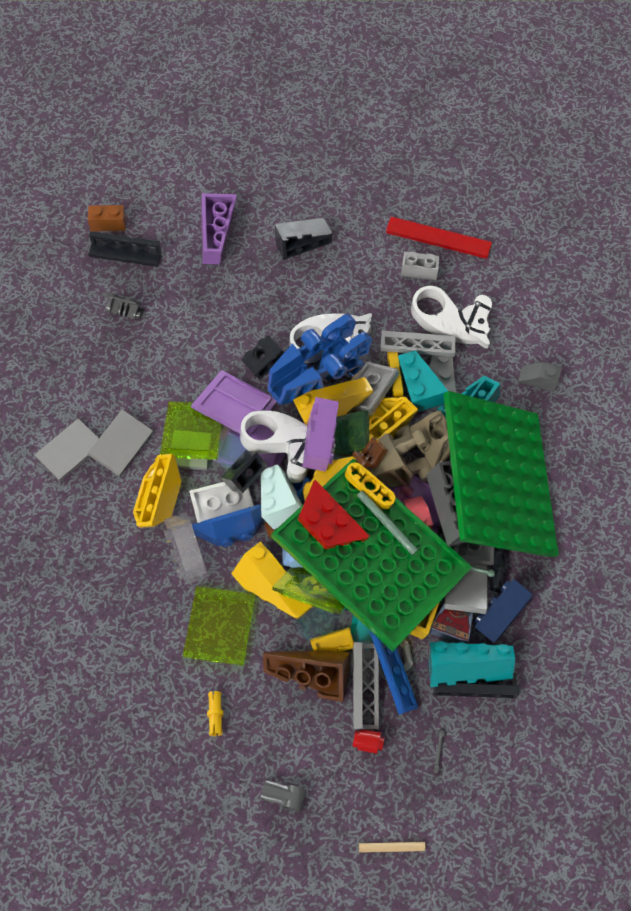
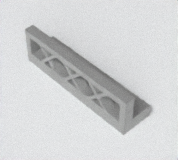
(423, 343)
(357, 686)

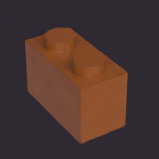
(107, 218)

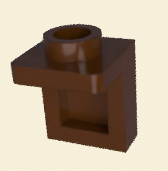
(371, 454)

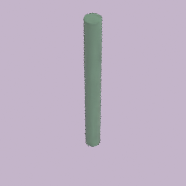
(387, 522)

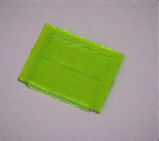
(190, 433)
(302, 586)
(219, 626)

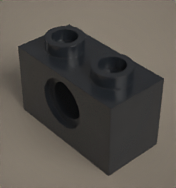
(252, 357)
(244, 471)

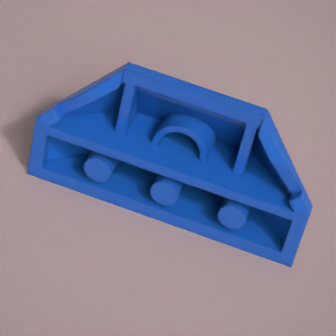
(230, 527)

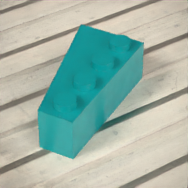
(469, 662)

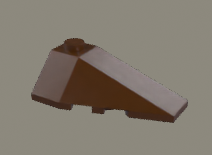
(320, 670)

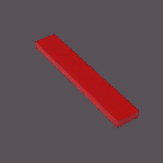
(438, 237)

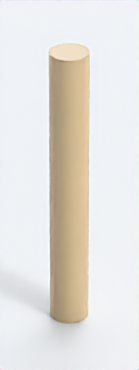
(392, 847)

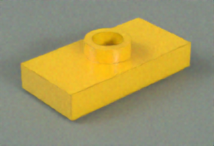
(336, 641)

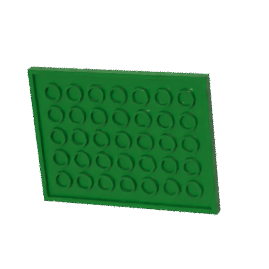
(499, 476)
(377, 576)

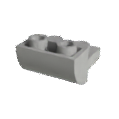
(420, 265)

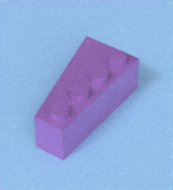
(215, 224)

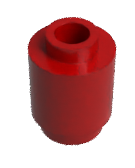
(368, 741)

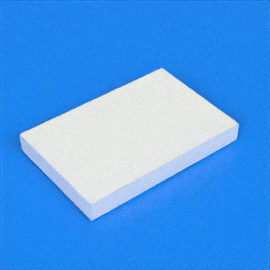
(218, 501)

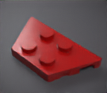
(328, 520)

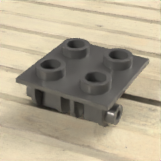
(118, 304)

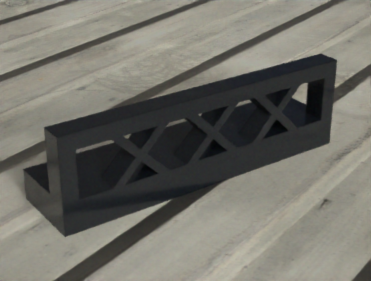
(124, 250)
(479, 690)

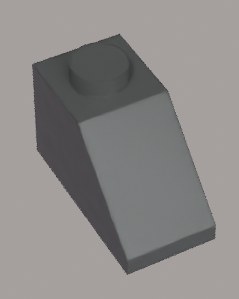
(540, 375)

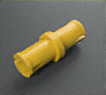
(215, 713)

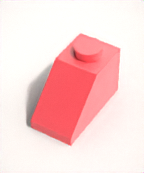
(420, 509)

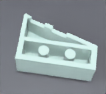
(277, 496)

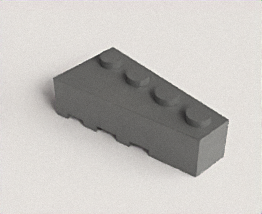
(442, 490)

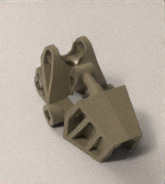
(431, 439)

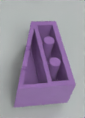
(320, 434)

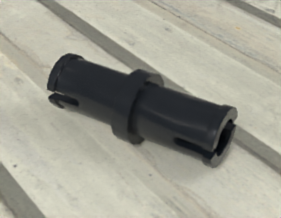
(500, 571)

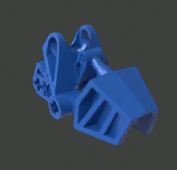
(290, 375)

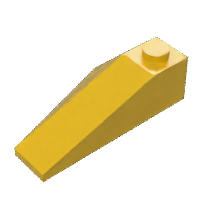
(348, 394)
(259, 573)

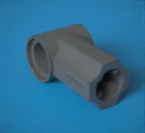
(287, 796)

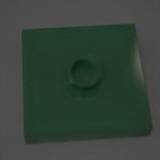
(351, 433)

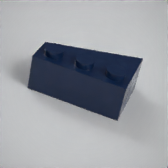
(503, 610)

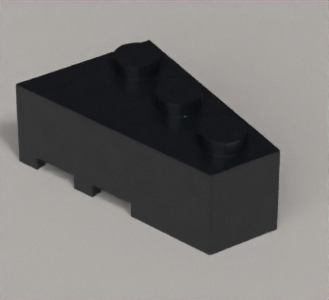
(301, 236)

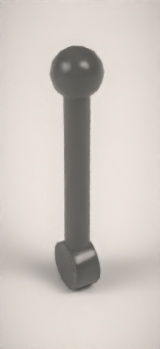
(441, 733)

